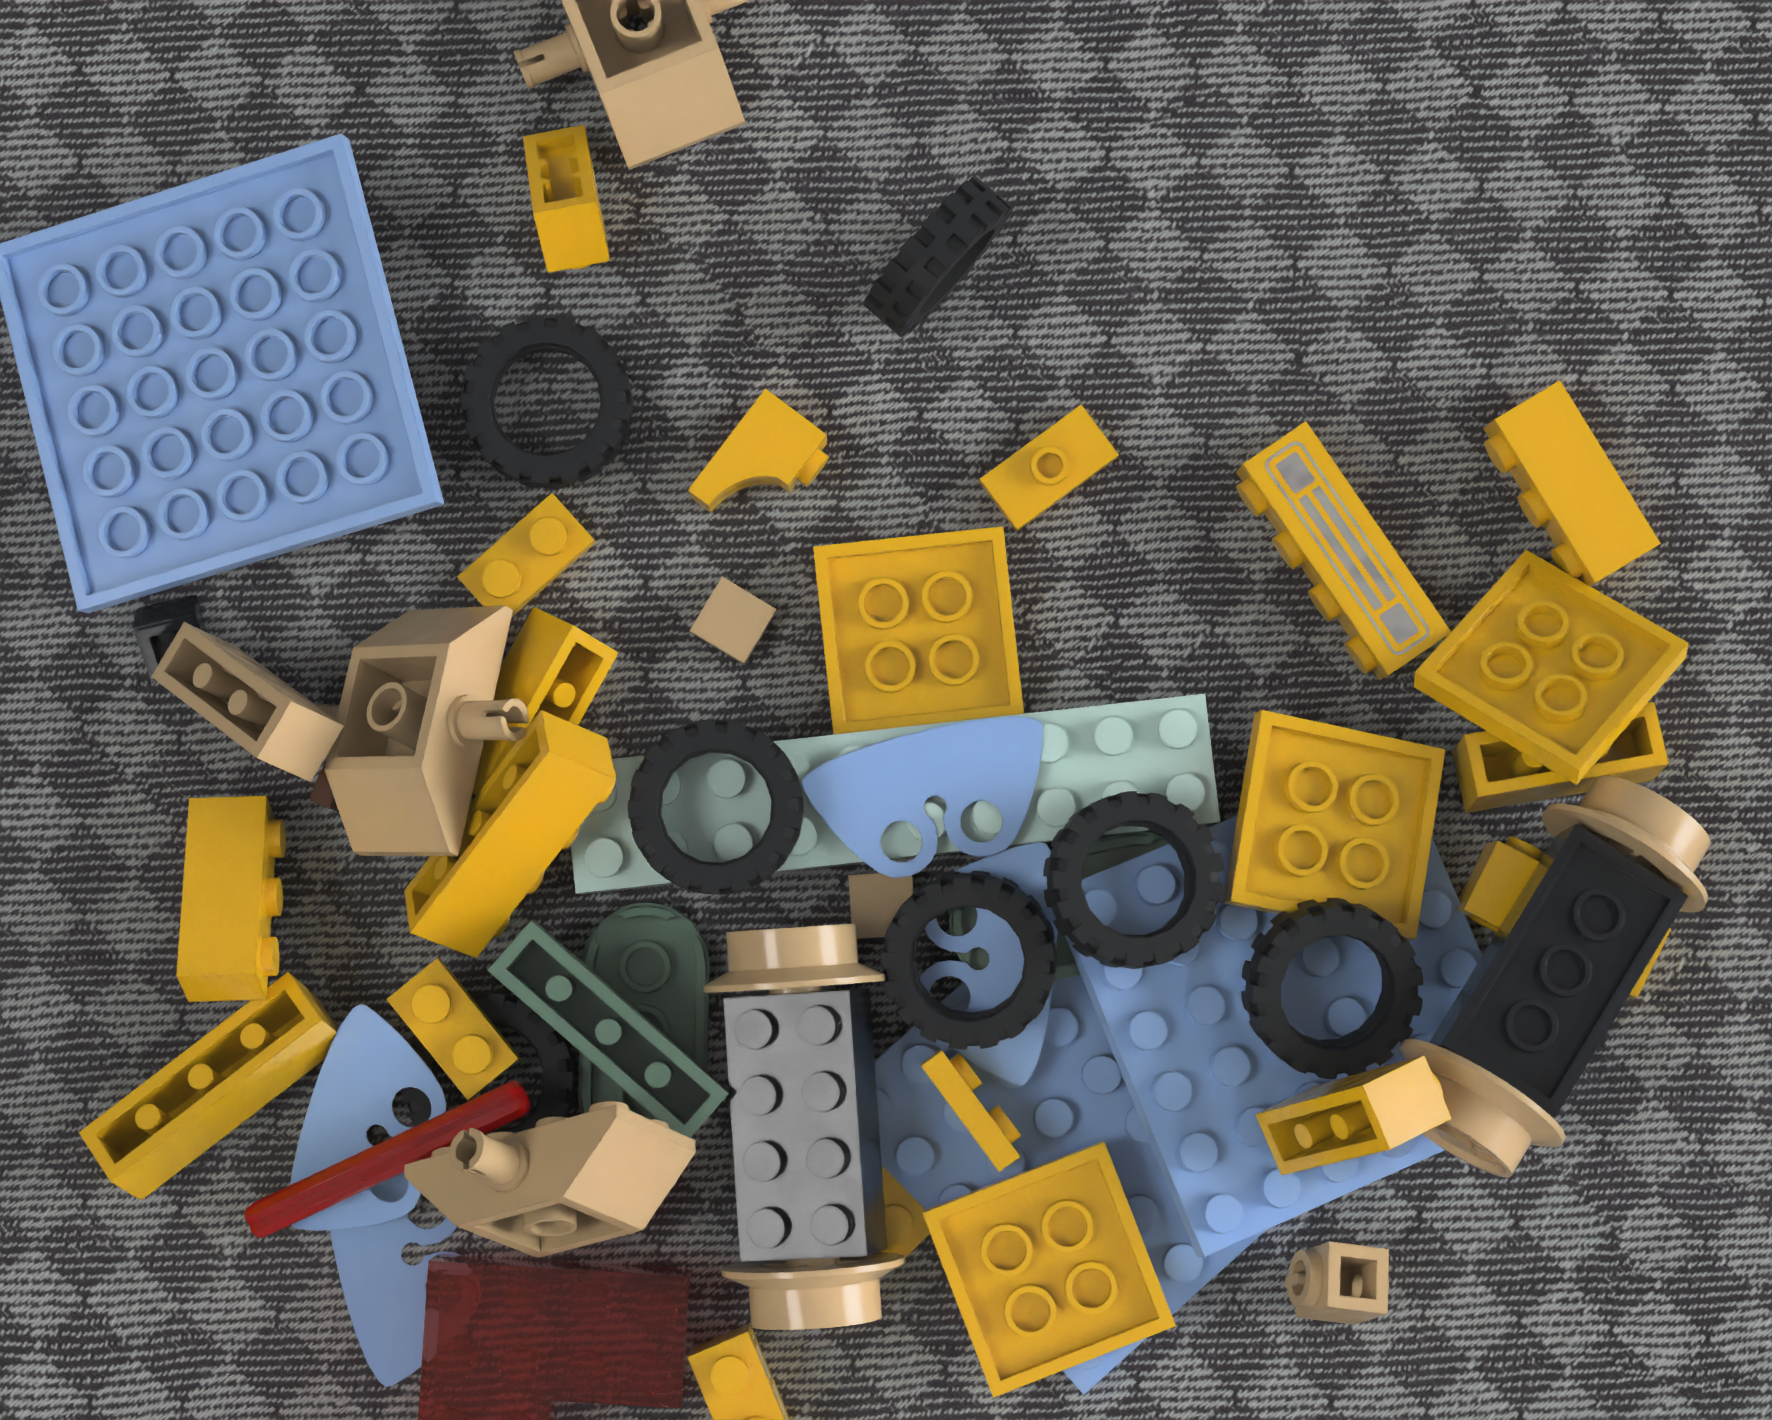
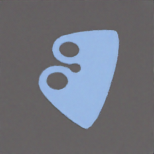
(893, 778)
(1015, 1057)
(350, 1095)
(383, 1291)

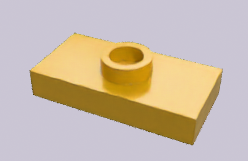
(1048, 468)

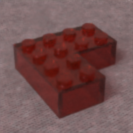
(537, 1332)

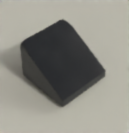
(160, 622)

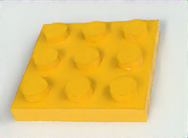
(918, 630)
(1551, 666)
(1333, 819)
(1048, 1268)

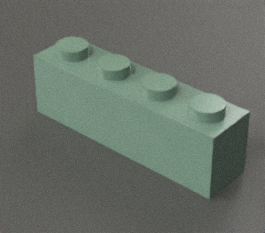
(608, 1030)

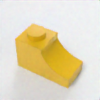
(565, 199)
(764, 449)

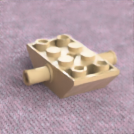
(656, 83)
(417, 727)
(558, 1181)

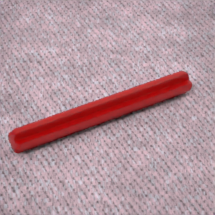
(384, 1160)

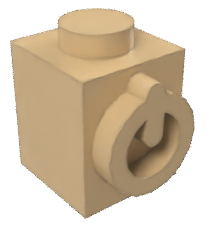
(1339, 1283)

